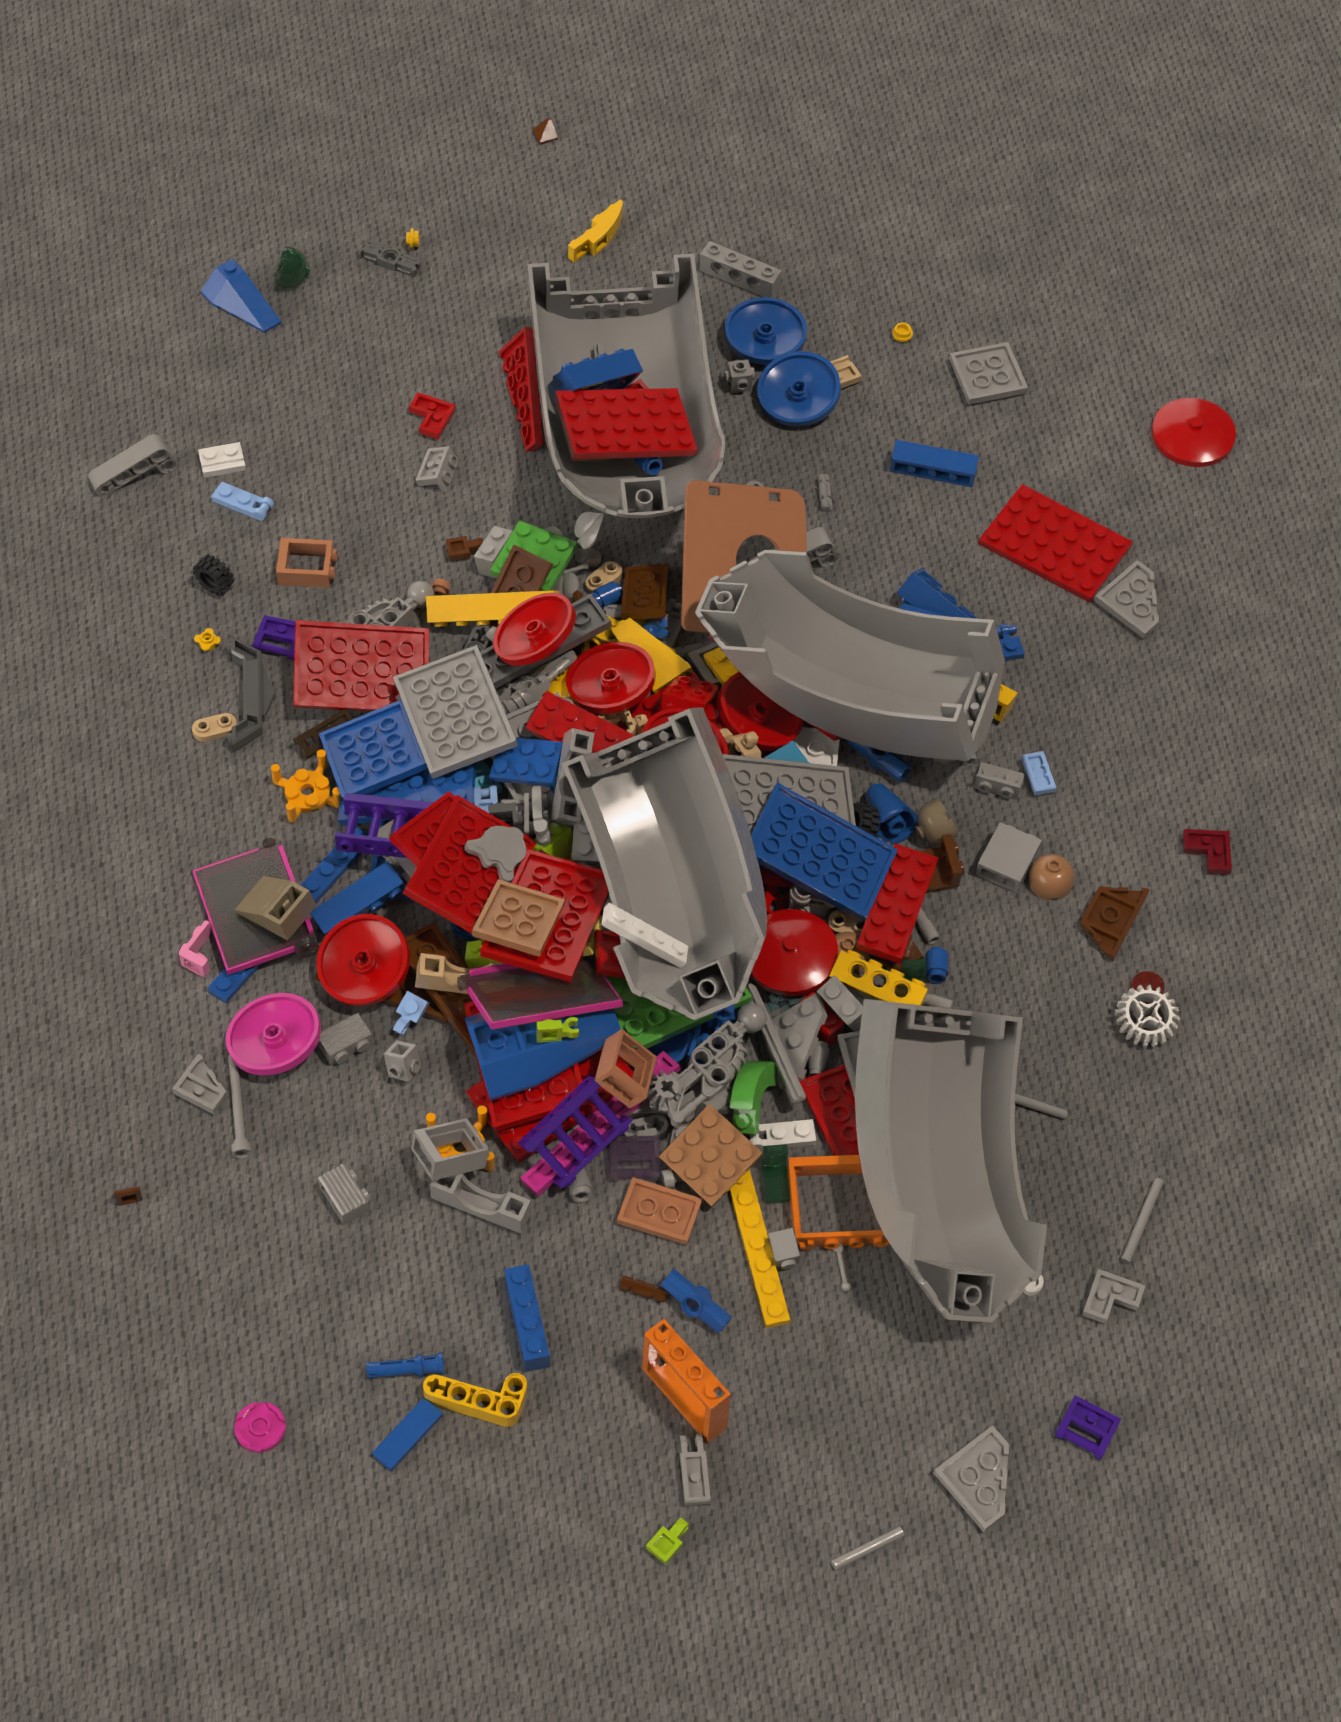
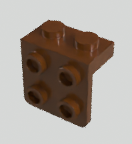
(948, 868)

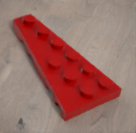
(523, 386)

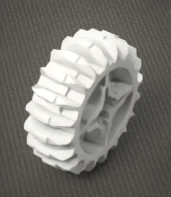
(1134, 1002)

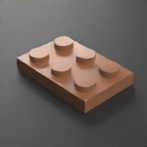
(659, 1211)

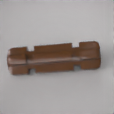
(643, 1289)

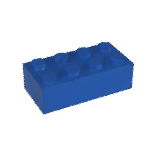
(601, 373)

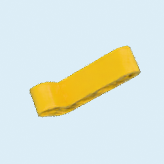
(475, 1395)

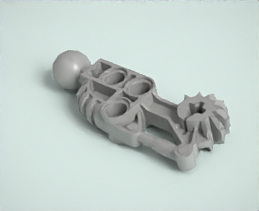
(396, 611)
(533, 684)
(719, 1063)

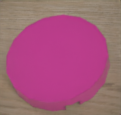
(254, 1432)

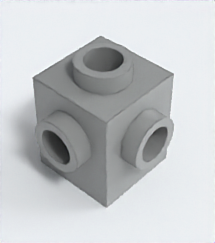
(739, 376)
(402, 1060)

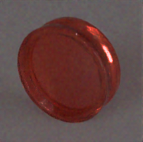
(1148, 978)

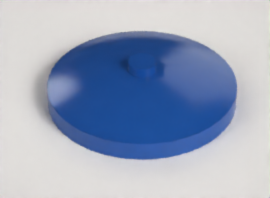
(765, 330)
(799, 389)

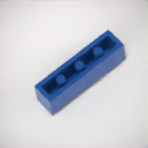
(934, 463)
(361, 897)
(527, 1318)

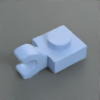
(411, 1009)

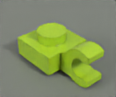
(554, 1030)
(666, 1542)

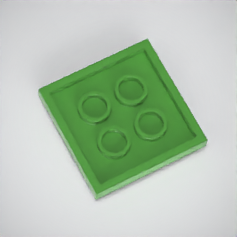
(543, 544)

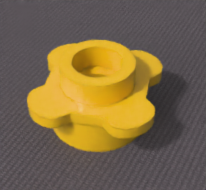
(210, 644)

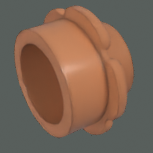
(441, 587)

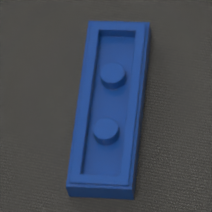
(407, 1434)

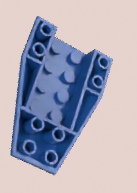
(516, 1062)

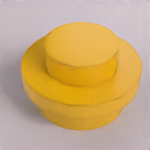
(412, 238)
(902, 332)

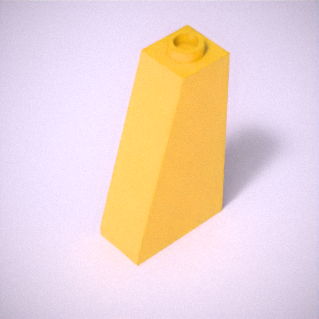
(666, 662)

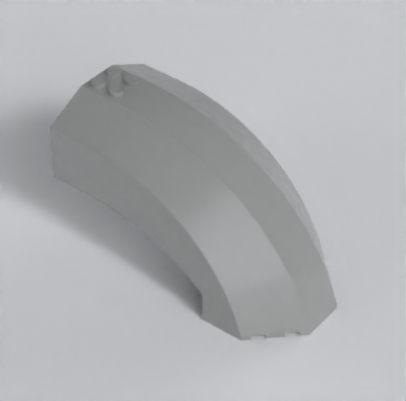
(856, 664)
(677, 860)
(943, 1152)

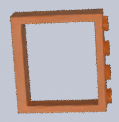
(827, 1166)
(685, 1381)

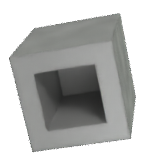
(784, 1248)

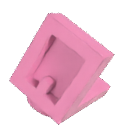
(189, 954)

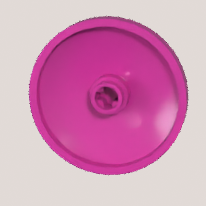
(273, 1034)

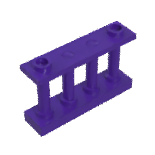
(378, 809)
(552, 1125)

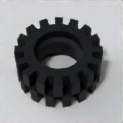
(213, 574)
(866, 817)

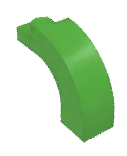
(748, 1092)

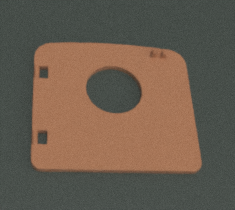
(721, 523)

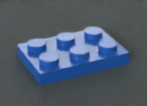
(528, 763)

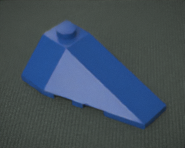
(236, 293)
(925, 593)

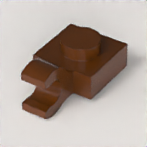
(460, 547)

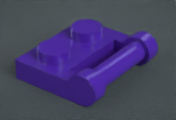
(276, 630)
(1092, 1420)

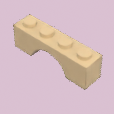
(438, 974)

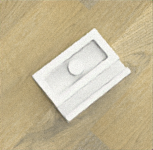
(221, 459)

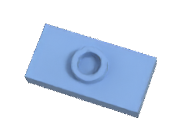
(1038, 773)

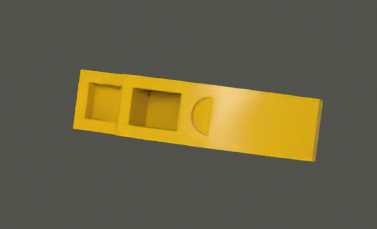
(602, 231)

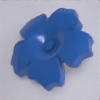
(657, 627)

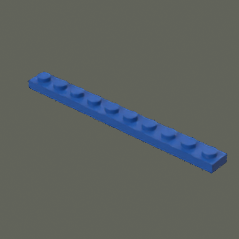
(318, 883)

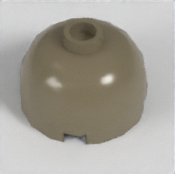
(934, 822)

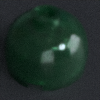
(292, 268)

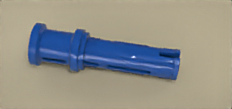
(419, 1365)

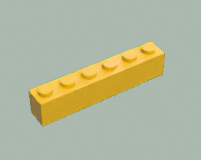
(474, 607)

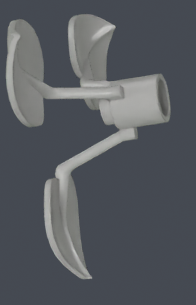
(587, 530)

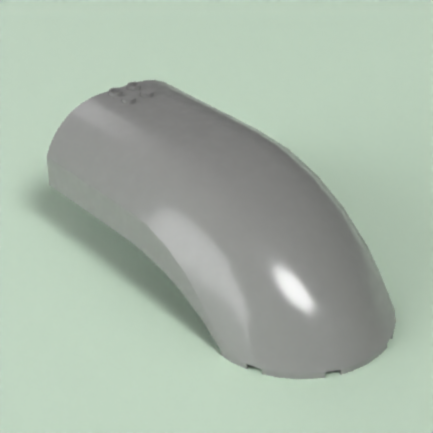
(670, 343)

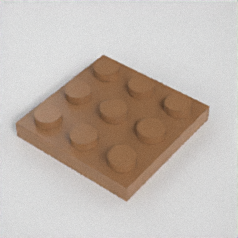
(518, 917)
(710, 1155)

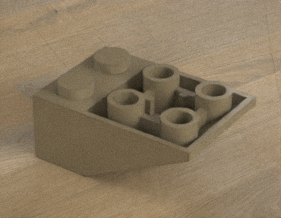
(277, 905)

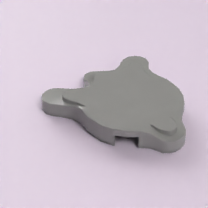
(499, 848)

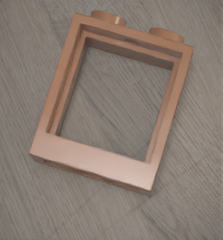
(303, 577)
(614, 1080)

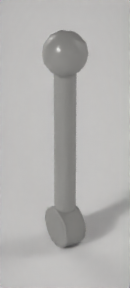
(845, 1286)

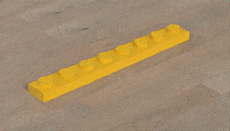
(759, 1252)

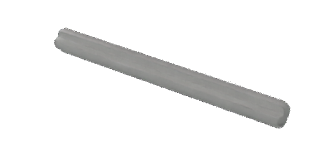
(778, 1052)

